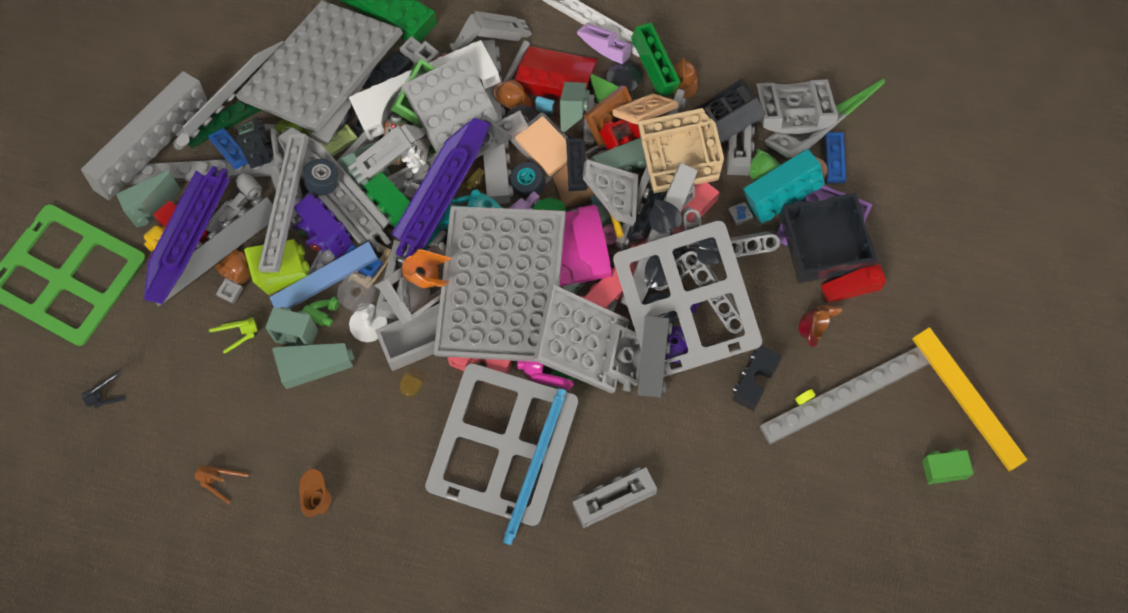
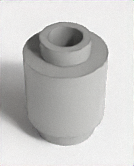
(248, 186)

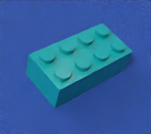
(784, 186)

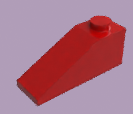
(854, 284)

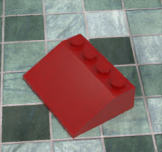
(546, 71)

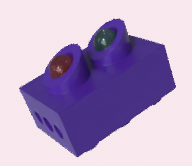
(321, 227)

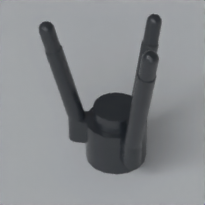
(93, 395)

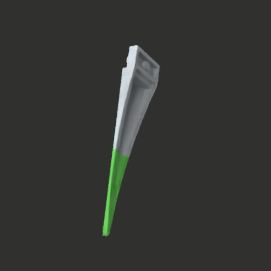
(792, 144)

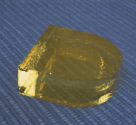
(410, 386)

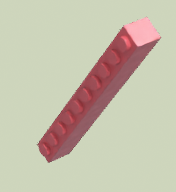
(610, 288)

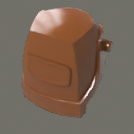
(235, 267)

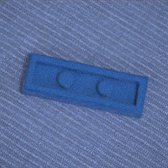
(228, 148)
(835, 157)

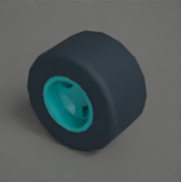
(525, 173)

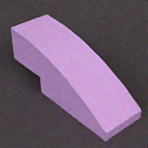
(605, 43)

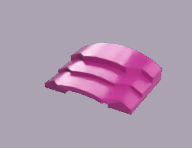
(584, 248)

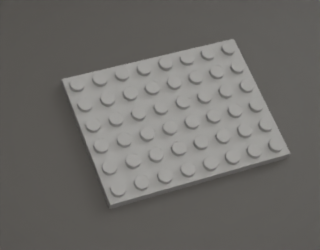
(319, 65)
(497, 281)

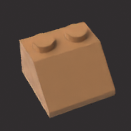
(570, 198)

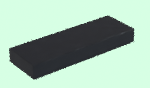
(575, 164)

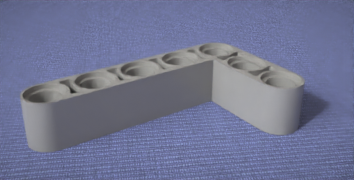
(741, 241)
(694, 271)

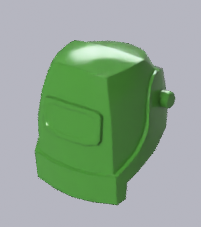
(762, 165)

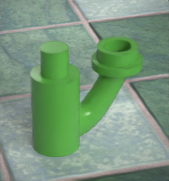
(320, 317)

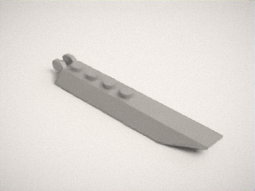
(226, 93)
(347, 201)

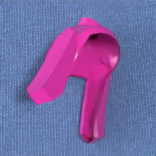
(534, 373)

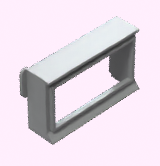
(395, 302)

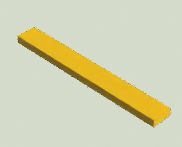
(969, 399)

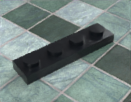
(642, 225)

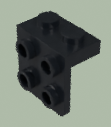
(256, 145)

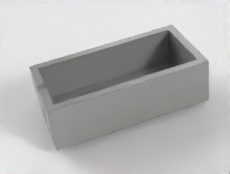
(411, 340)

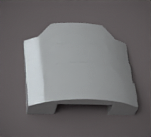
(797, 106)

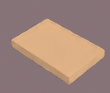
(645, 108)
(544, 145)

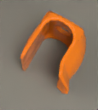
(429, 263)

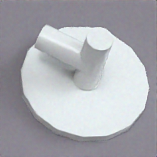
(365, 323)

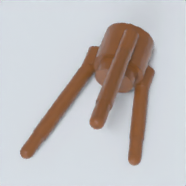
(208, 475)

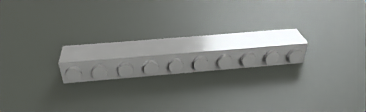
(497, 159)

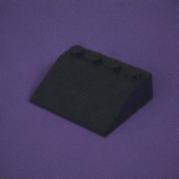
(733, 109)

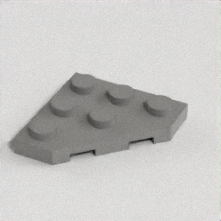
(614, 189)

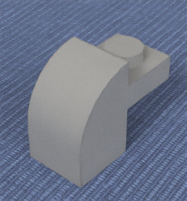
(415, 51)

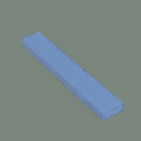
(324, 277)

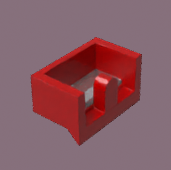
(619, 133)

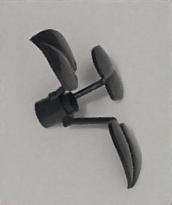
(666, 217)

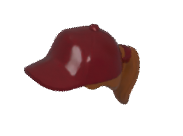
(816, 322)

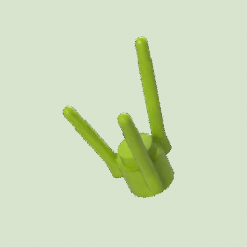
(246, 327)

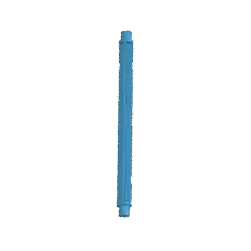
(534, 466)

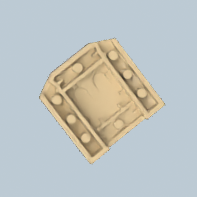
(683, 139)

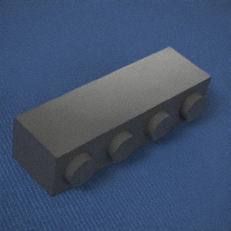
(653, 356)

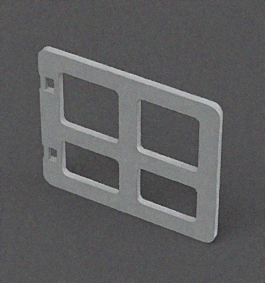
(682, 300)
(507, 444)

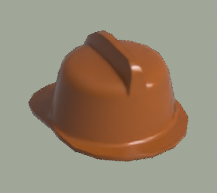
(688, 77)
(511, 94)
(313, 494)

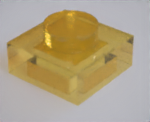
(475, 179)

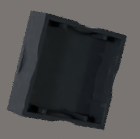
(827, 237)

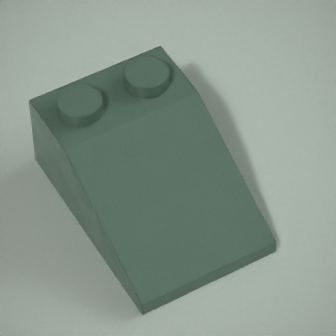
(147, 197)

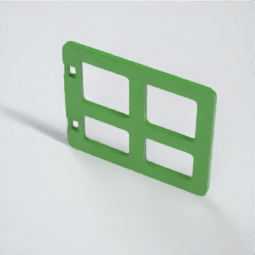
(63, 278)

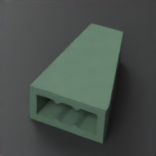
(311, 362)

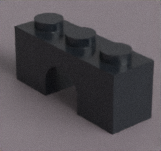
(763, 363)

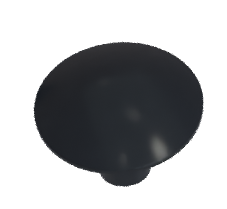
(625, 75)

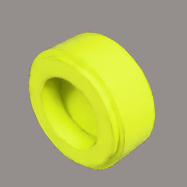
(805, 397)

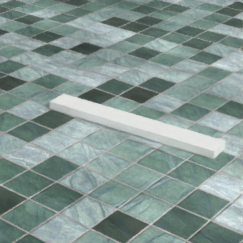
(585, 14)

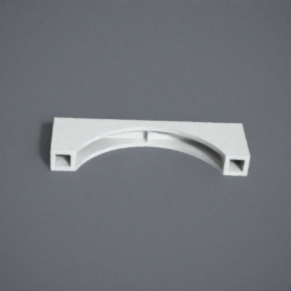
(375, 103)

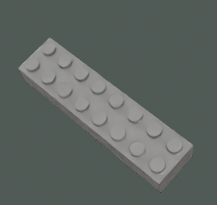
(144, 136)

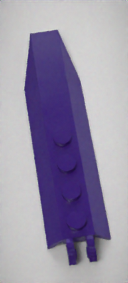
(439, 187)
(183, 233)

